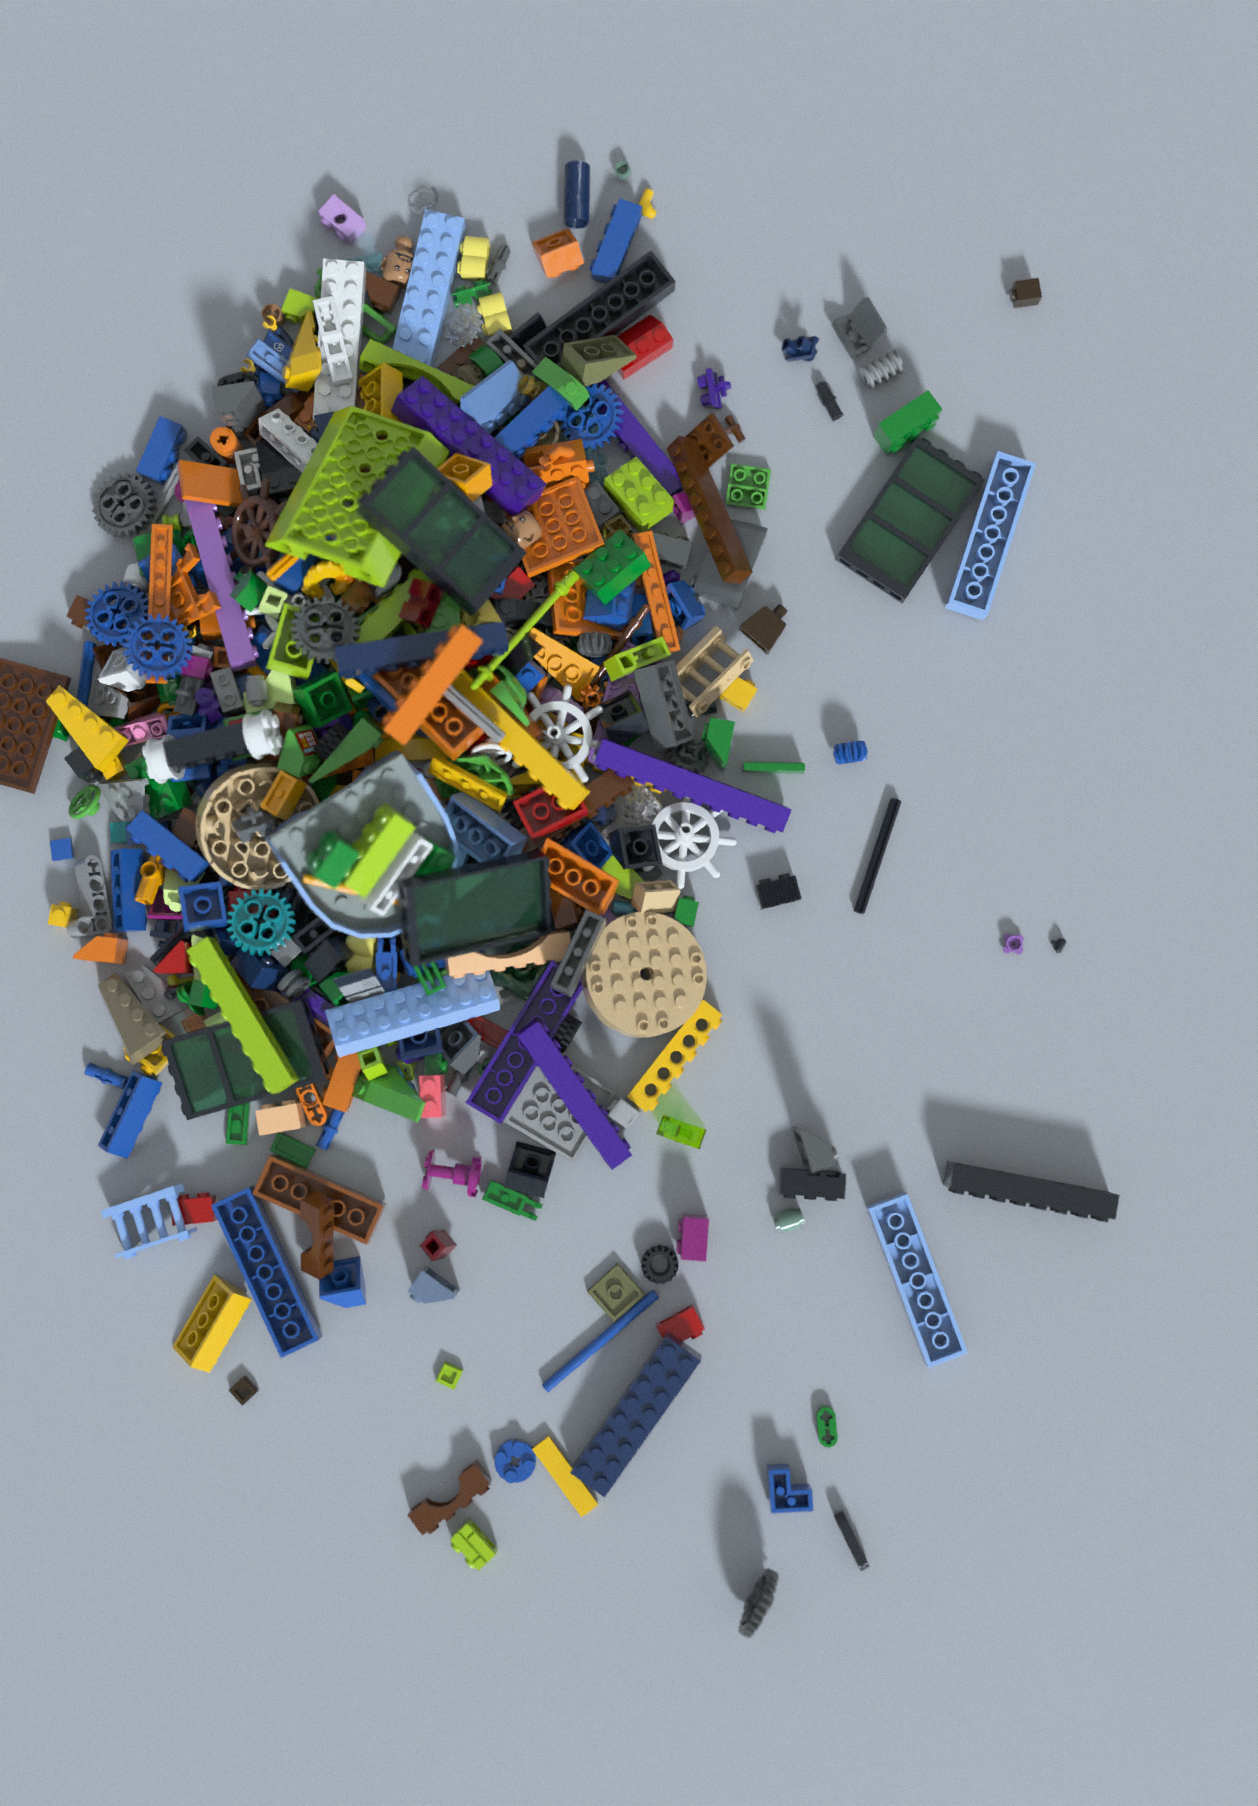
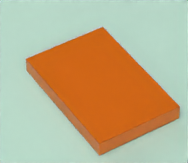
(209, 483)

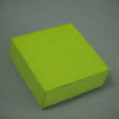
(449, 1375)

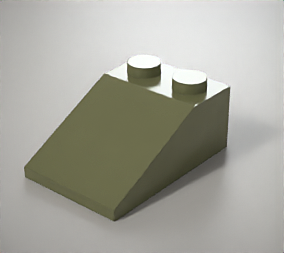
(595, 358)

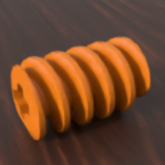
(225, 443)

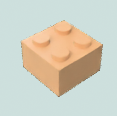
(282, 1118)

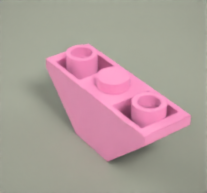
(144, 728)

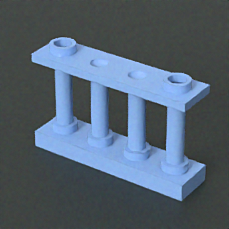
(153, 1202)

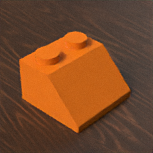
(558, 253)
(104, 949)

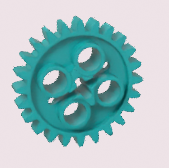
(279, 926)

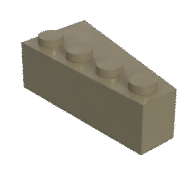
(132, 1021)

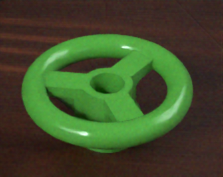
(87, 804)

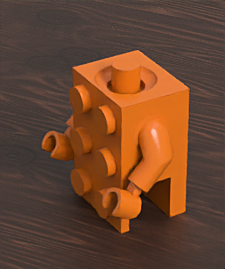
(559, 462)

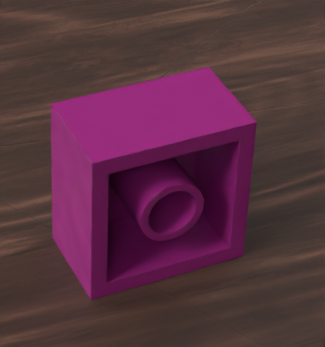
(693, 1237)

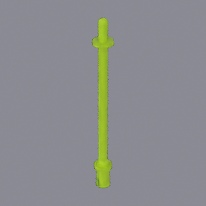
(561, 588)

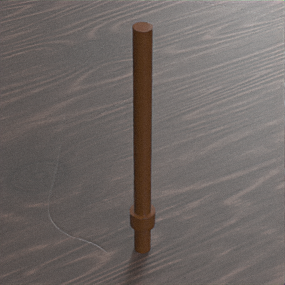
(634, 624)

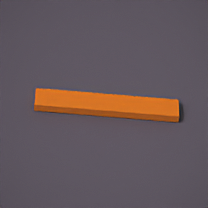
(656, 592)

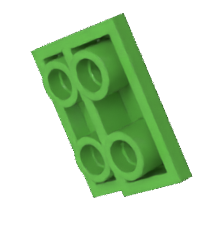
(748, 486)

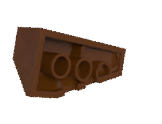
(140, 701)

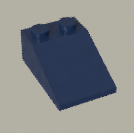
(421, 1044)

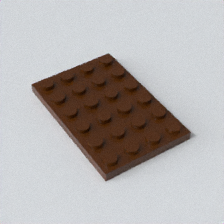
(25, 722)

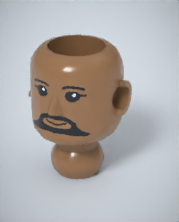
(398, 262)
(523, 528)

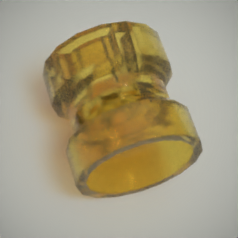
(530, 387)

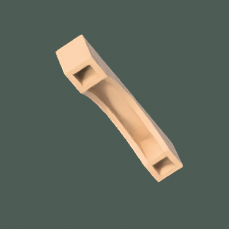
(544, 948)

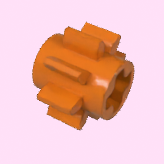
(588, 701)

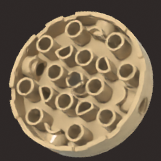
(248, 863)
(673, 969)

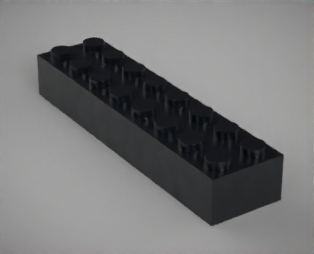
(606, 310)
(1026, 1189)

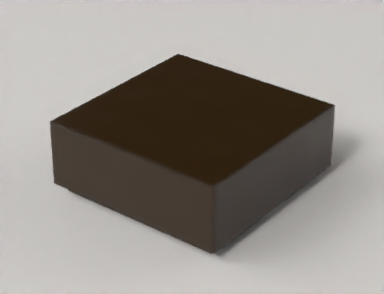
(243, 1390)

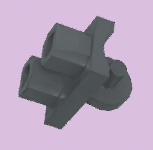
(186, 700)
(252, 823)

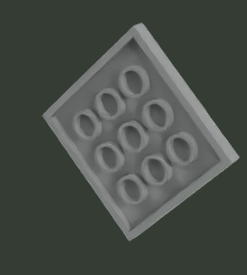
(546, 1118)

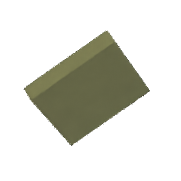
(616, 1292)

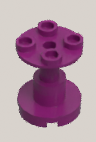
(460, 1174)

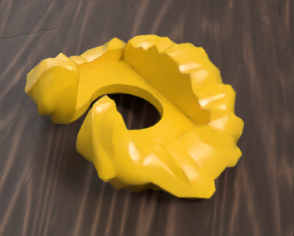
(324, 570)

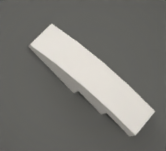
(333, 340)

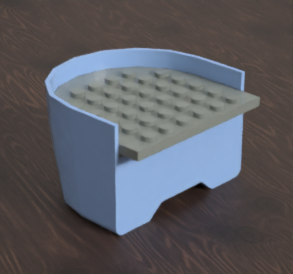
(346, 813)

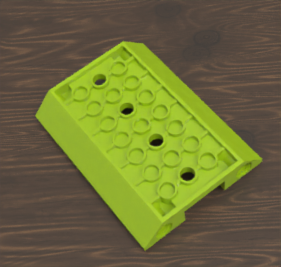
(335, 478)

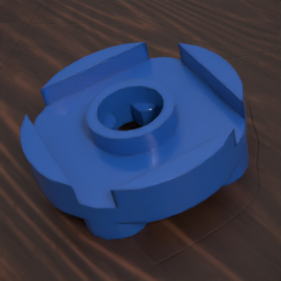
(526, 1465)

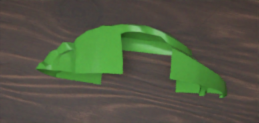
(509, 692)

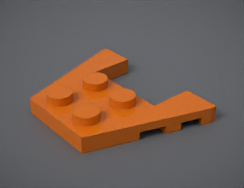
(184, 600)

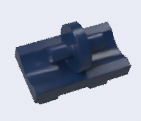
(800, 348)
(161, 931)

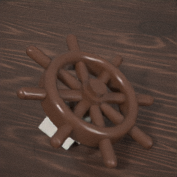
(257, 530)

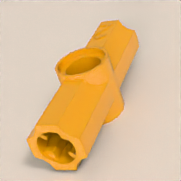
(152, 877)

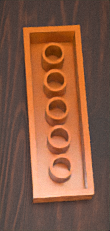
(431, 684)
(444, 724)

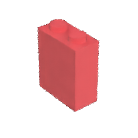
(434, 1094)

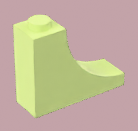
(279, 690)

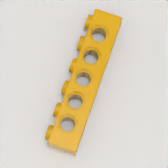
(637, 1094)

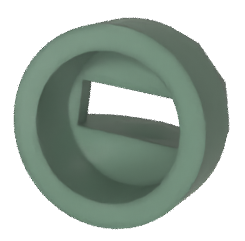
(619, 169)

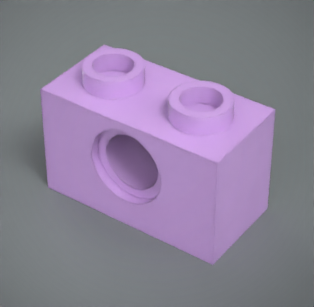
(336, 209)

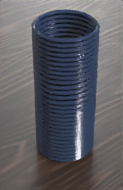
(577, 194)

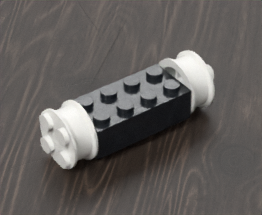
(254, 736)

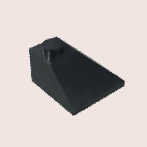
(636, 846)

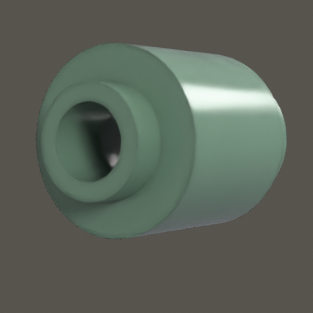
(789, 1220)

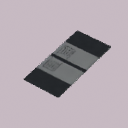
(359, 985)

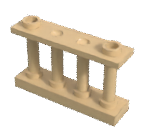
(701, 654)

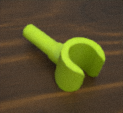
(174, 980)

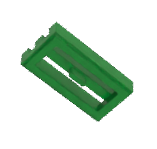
(434, 988)

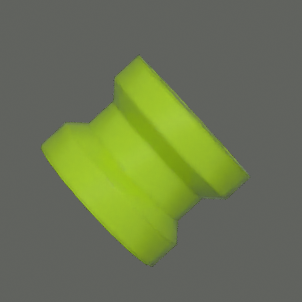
(173, 520)

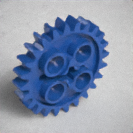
(606, 422)
(117, 612)
(156, 665)

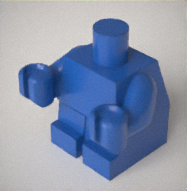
(269, 388)

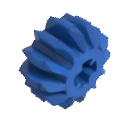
(850, 752)

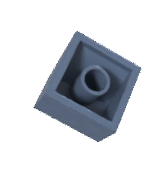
(431, 1287)

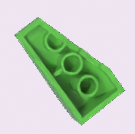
(358, 741)
(390, 1094)

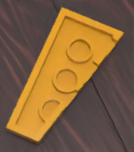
(564, 663)

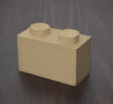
(655, 896)

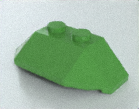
(482, 767)

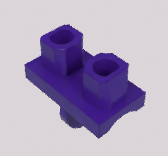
(710, 381)
(208, 704)

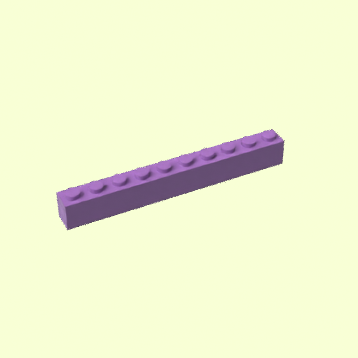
(222, 582)

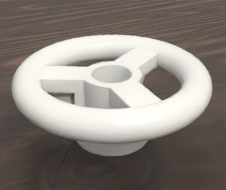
(492, 749)

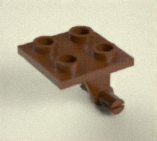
(714, 438)

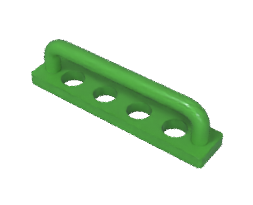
(391, 327)

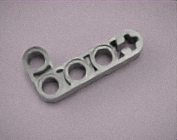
(84, 867)

